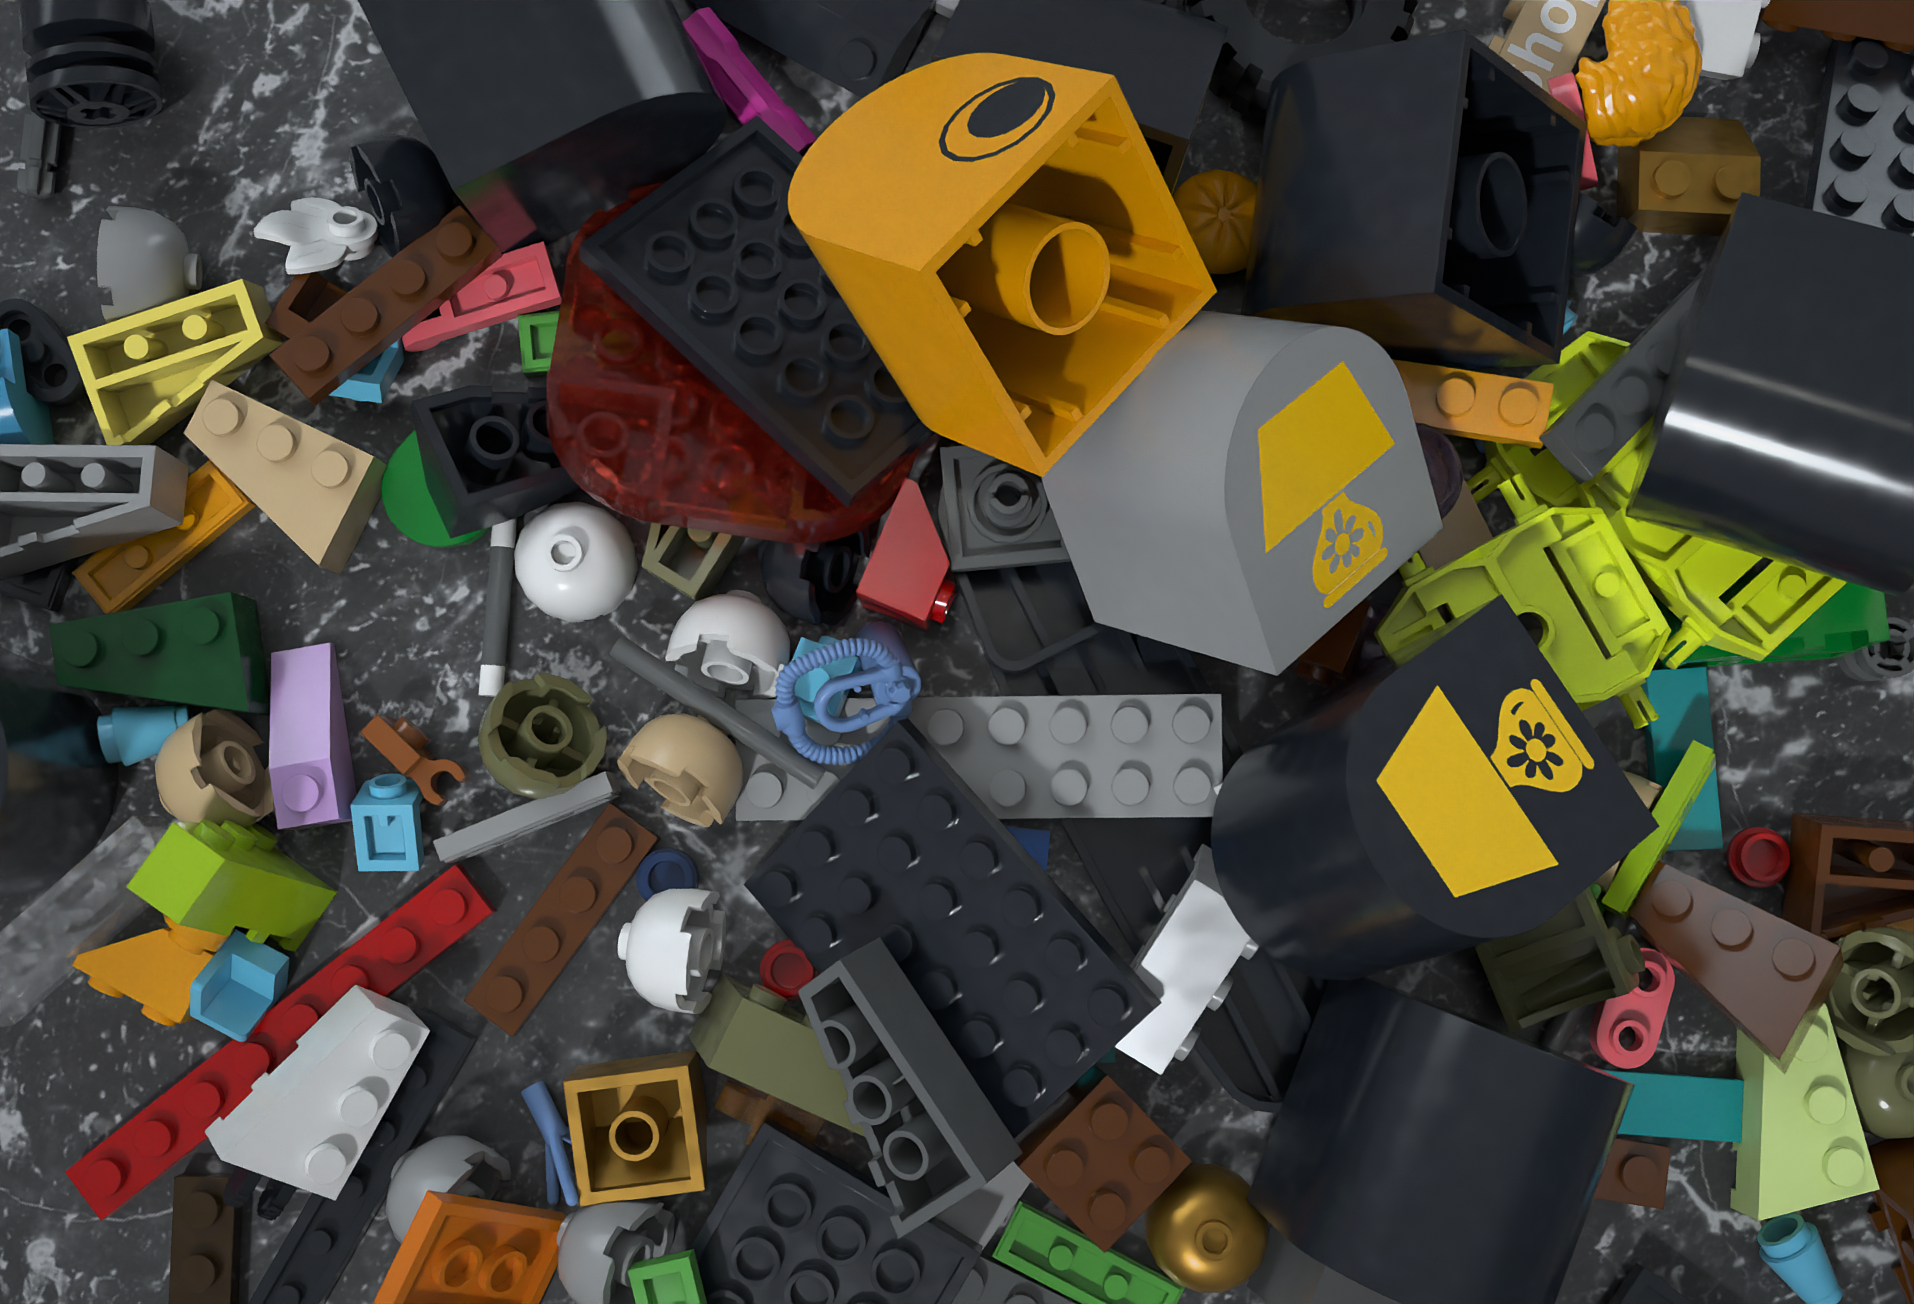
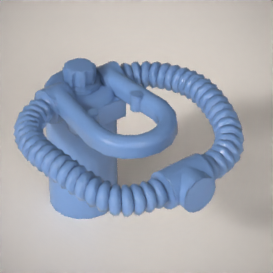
(885, 668)

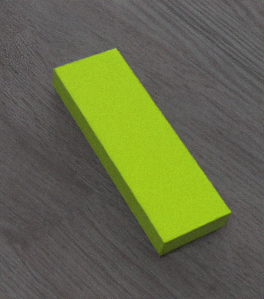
(1670, 815)

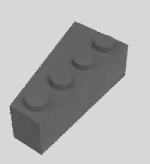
(905, 1086)

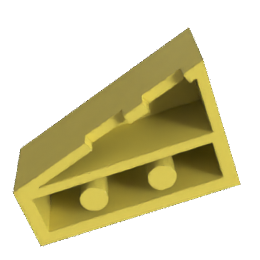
(159, 362)

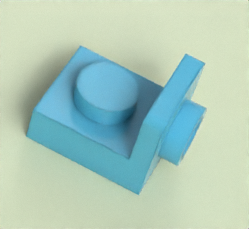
(388, 824)

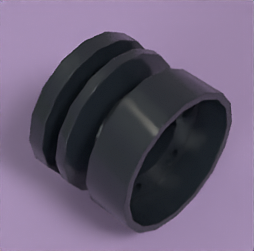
(90, 61)

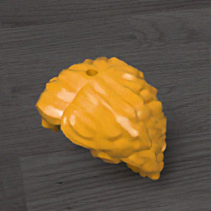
(1647, 72)

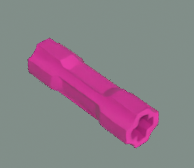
(740, 82)

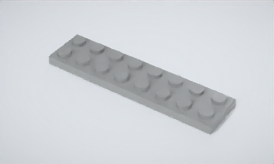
(1028, 755)

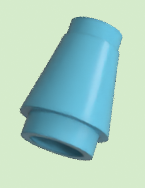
(138, 732)
(1799, 1258)

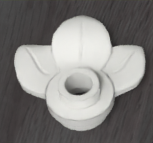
(319, 234)

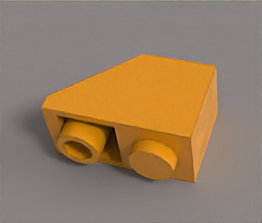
(149, 971)

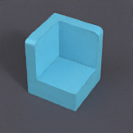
(239, 986)

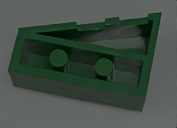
(177, 652)

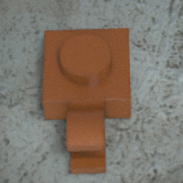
(404, 747)

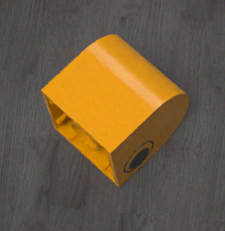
(1001, 246)

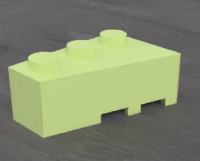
(1798, 1129)

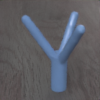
(553, 1131)

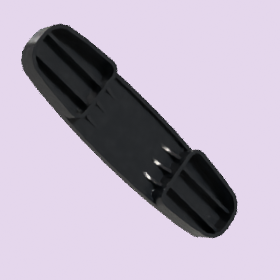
(1047, 644)

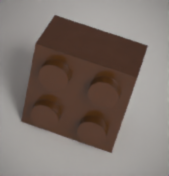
(1099, 1157)

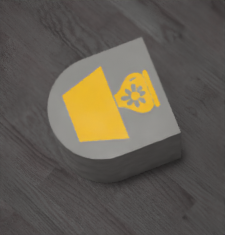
(1246, 489)

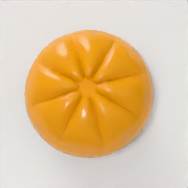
(1219, 217)

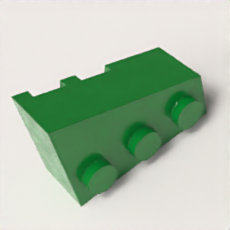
(1841, 626)

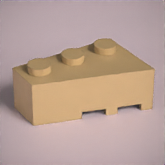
(294, 473)

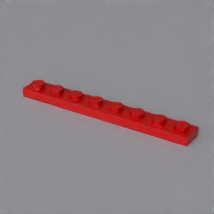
(178, 1118)

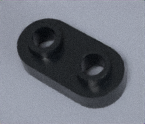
(43, 353)

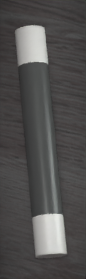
(497, 608)

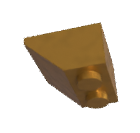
(1687, 177)
(638, 1127)

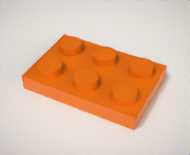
(473, 1253)

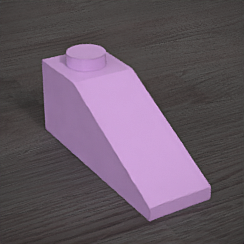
(309, 740)

